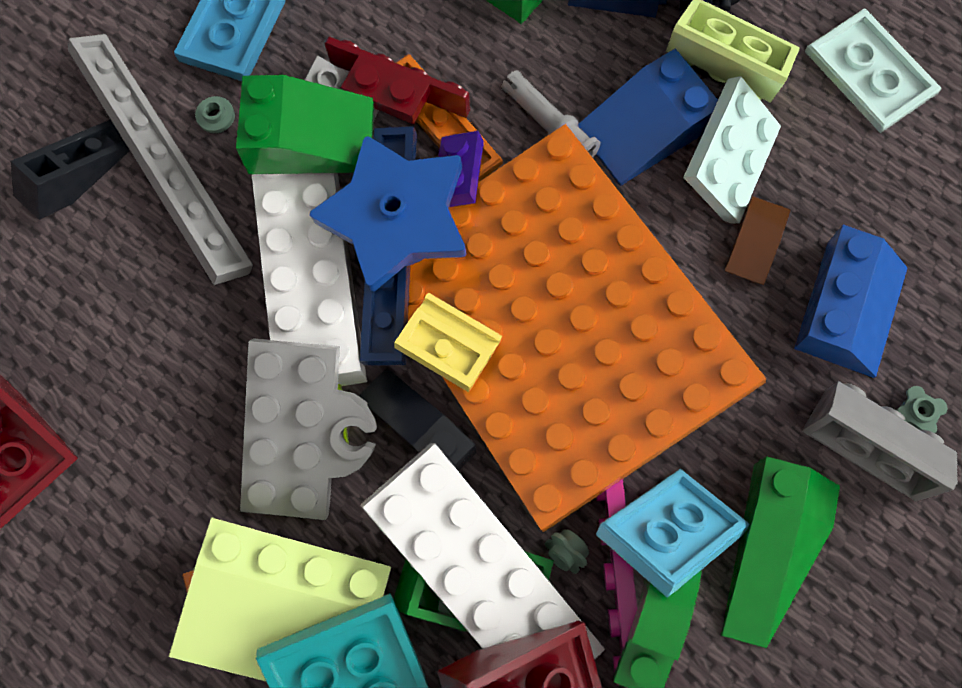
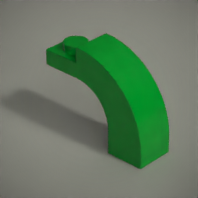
(656, 635)

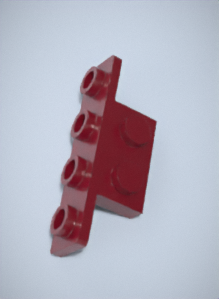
(392, 86)

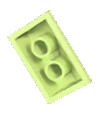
(733, 48)

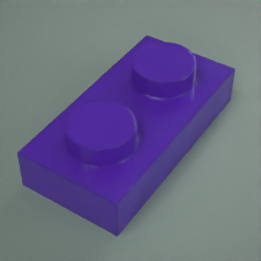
(469, 148)

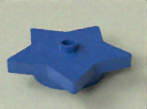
(396, 239)

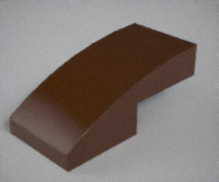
(757, 240)

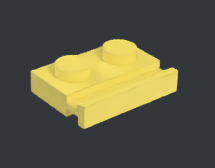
(447, 342)

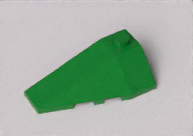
(789, 521)

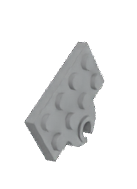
(297, 429)

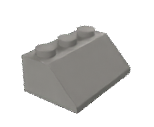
(883, 442)

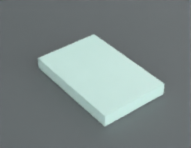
(872, 70)

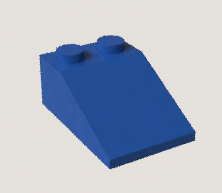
(650, 117)

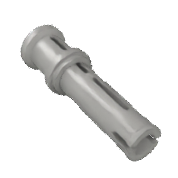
(544, 112)

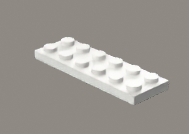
(466, 553)

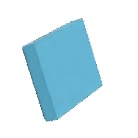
(672, 531)

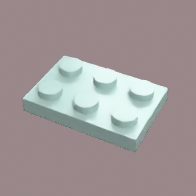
(732, 150)

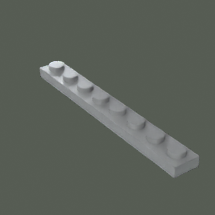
(160, 159)

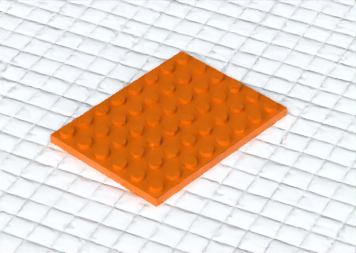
(598, 327)

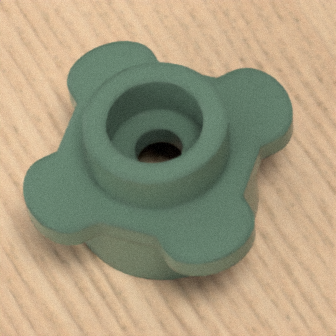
(933, 409)
(567, 551)

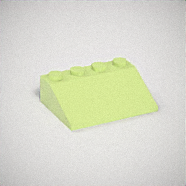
(262, 589)

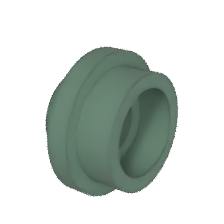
(216, 123)

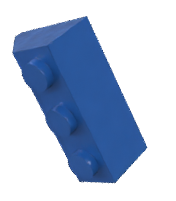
(853, 301)

